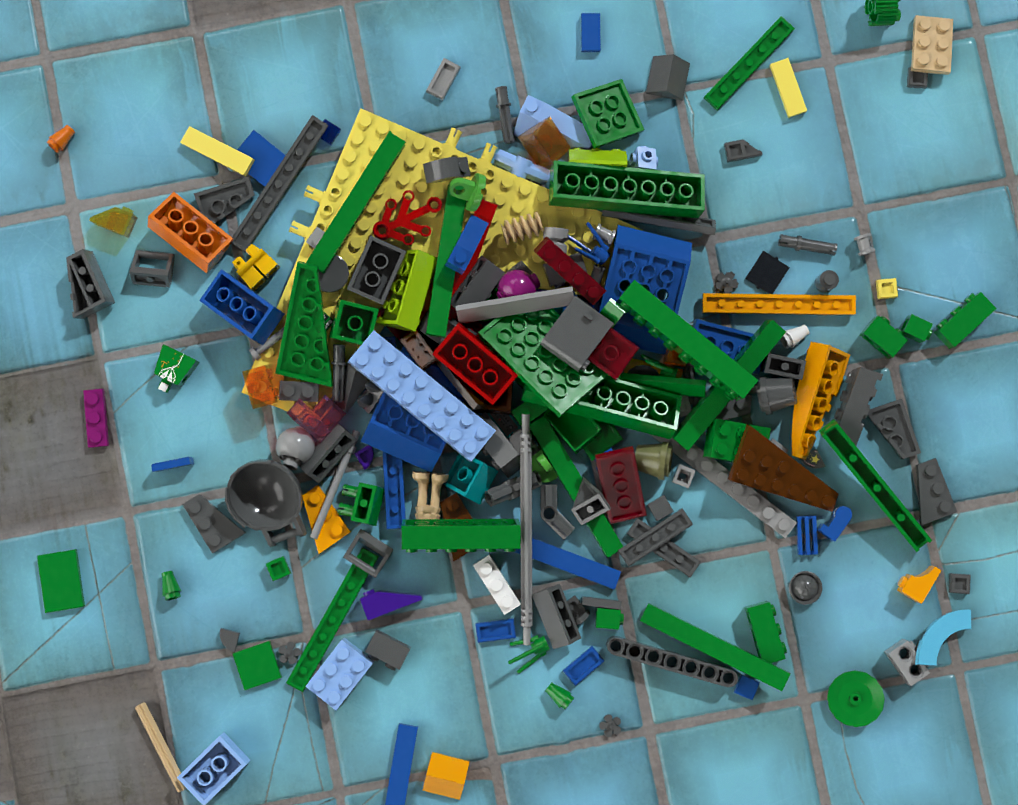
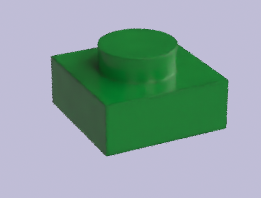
(278, 568)

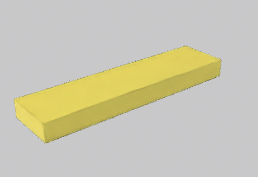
(217, 151)

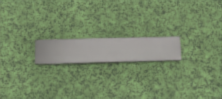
(514, 305)

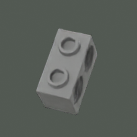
(904, 664)

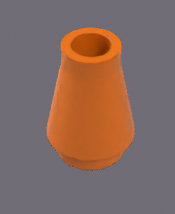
(61, 138)

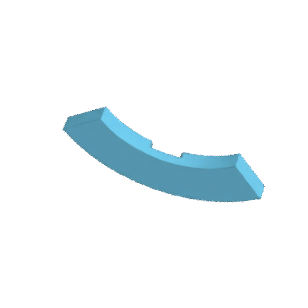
(938, 632)

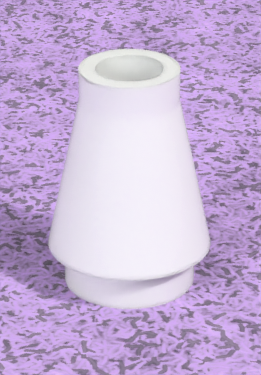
(794, 336)

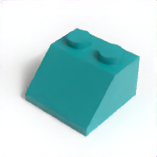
(470, 478)

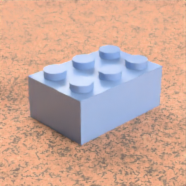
(339, 673)
(213, 769)

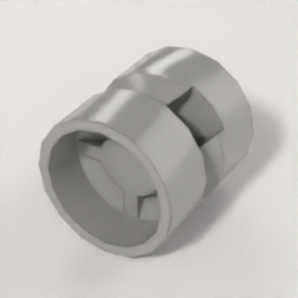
(558, 236)

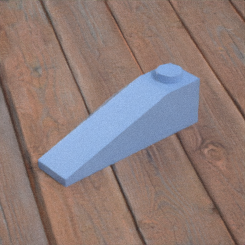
(535, 111)

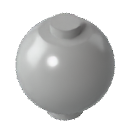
(295, 447)

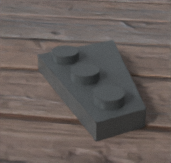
(224, 199)
(896, 428)
(934, 494)

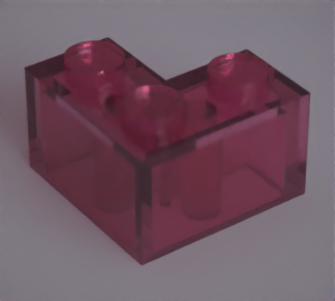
(318, 420)

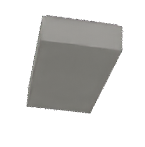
(443, 79)

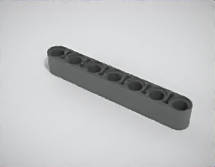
(681, 661)

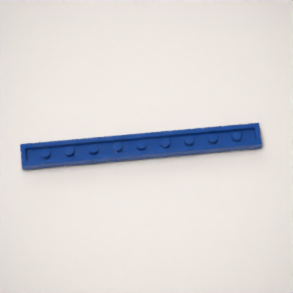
(393, 483)

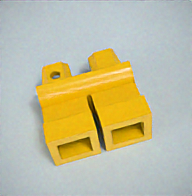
(258, 259)

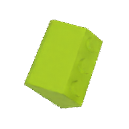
(598, 156)

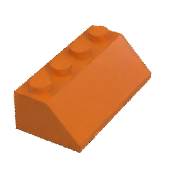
(189, 232)

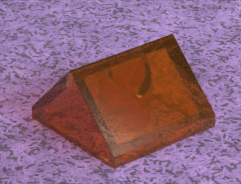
(544, 142)

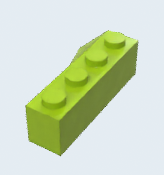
(409, 291)

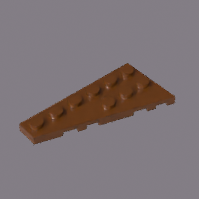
(772, 470)

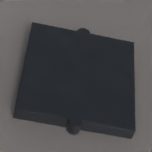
(767, 273)

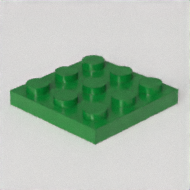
(607, 113)

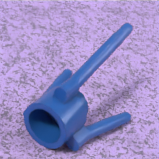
(597, 254)

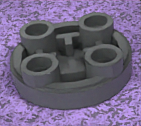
(335, 276)

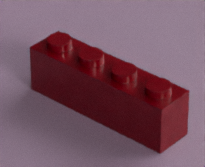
(569, 270)

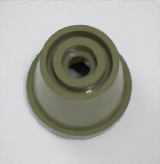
(654, 459)

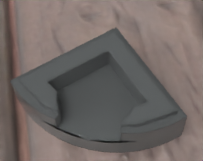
(229, 639)

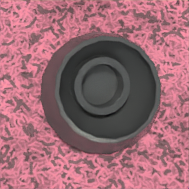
(805, 587)

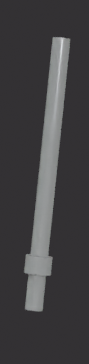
(333, 488)

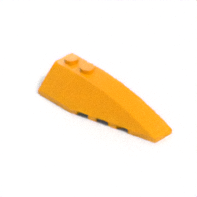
(819, 384)

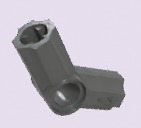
(509, 489)
(558, 523)

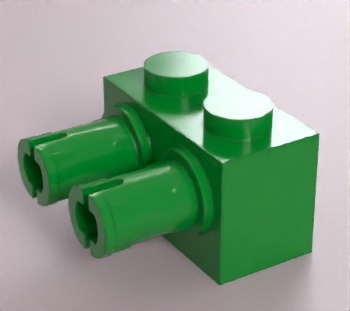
(367, 503)

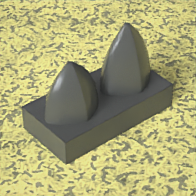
(370, 397)

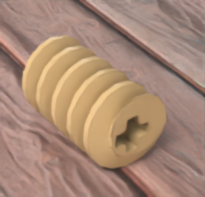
(522, 227)

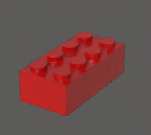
(474, 363)

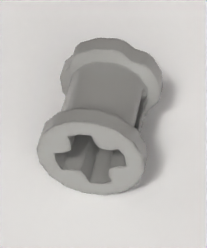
(605, 234)
(864, 244)

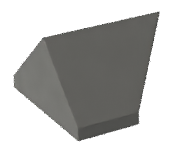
(589, 503)

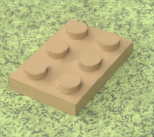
(932, 45)

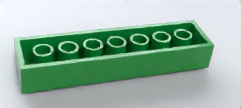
(626, 189)
(687, 342)
(626, 406)

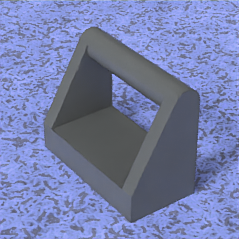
(152, 276)
(375, 545)

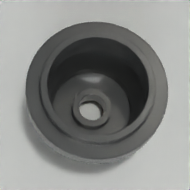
(775, 394)

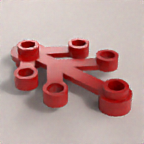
(403, 219)

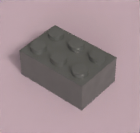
(376, 270)

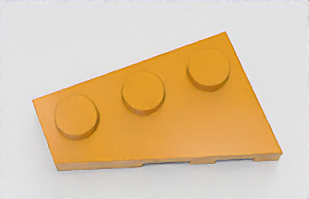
(333, 527)

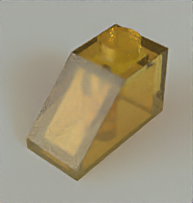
(116, 220)

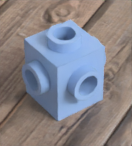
(644, 158)

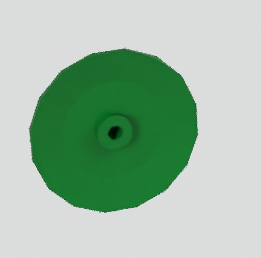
(855, 698)

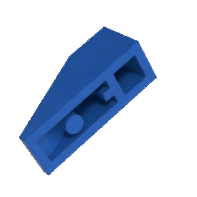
(466, 244)

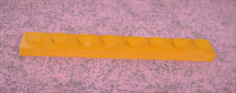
(779, 304)

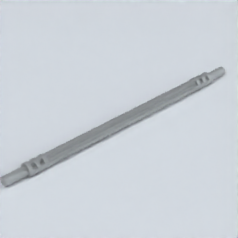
(526, 528)

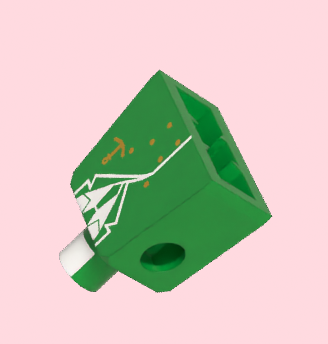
(173, 368)

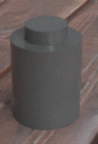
(826, 281)

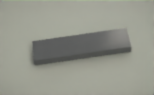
(655, 537)
(668, 551)

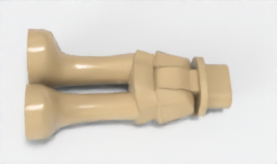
(424, 510)

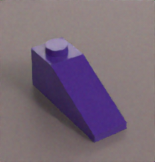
(383, 602)

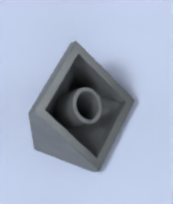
(668, 77)

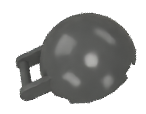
(266, 499)

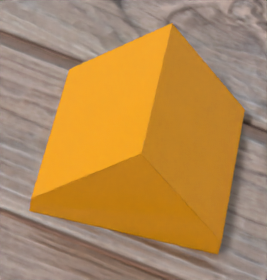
(446, 775)

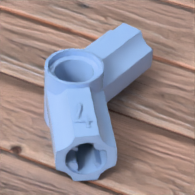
(522, 167)

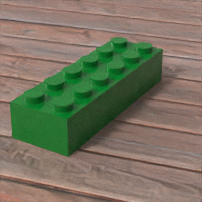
(461, 534)

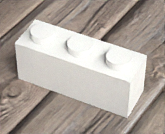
(497, 584)

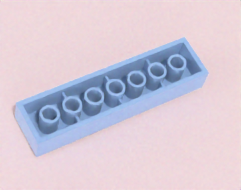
(421, 396)

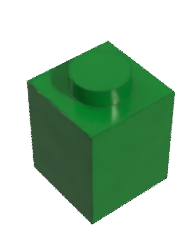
(917, 328)
(608, 618)

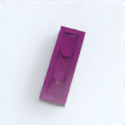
(96, 418)

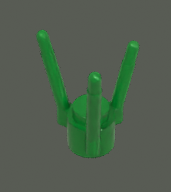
(666, 371)
(539, 646)

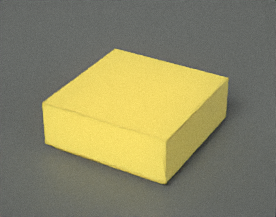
(886, 288)

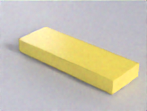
(788, 87)

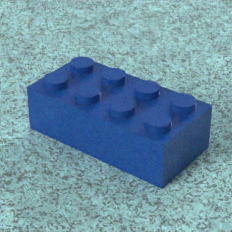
(242, 307)

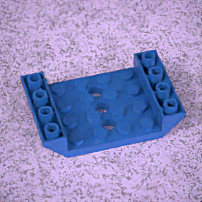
(651, 261)
(403, 435)

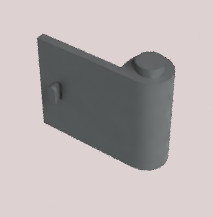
(575, 336)

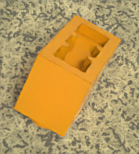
(918, 586)

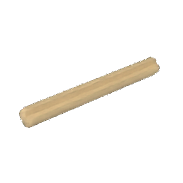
(160, 745)

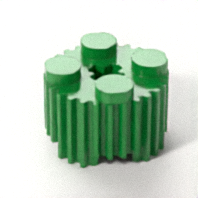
(882, 12)

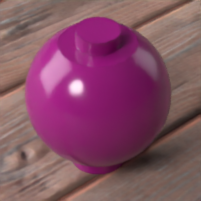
(517, 283)

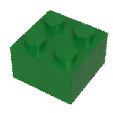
(353, 322)

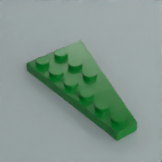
(304, 338)

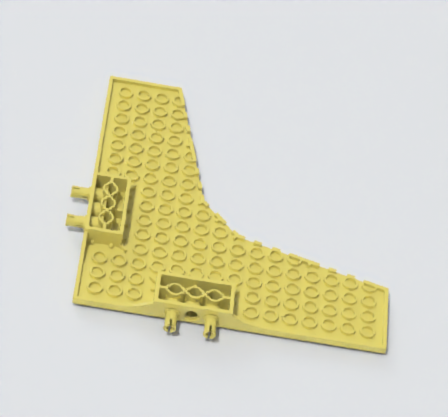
(511, 193)

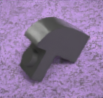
(446, 169)

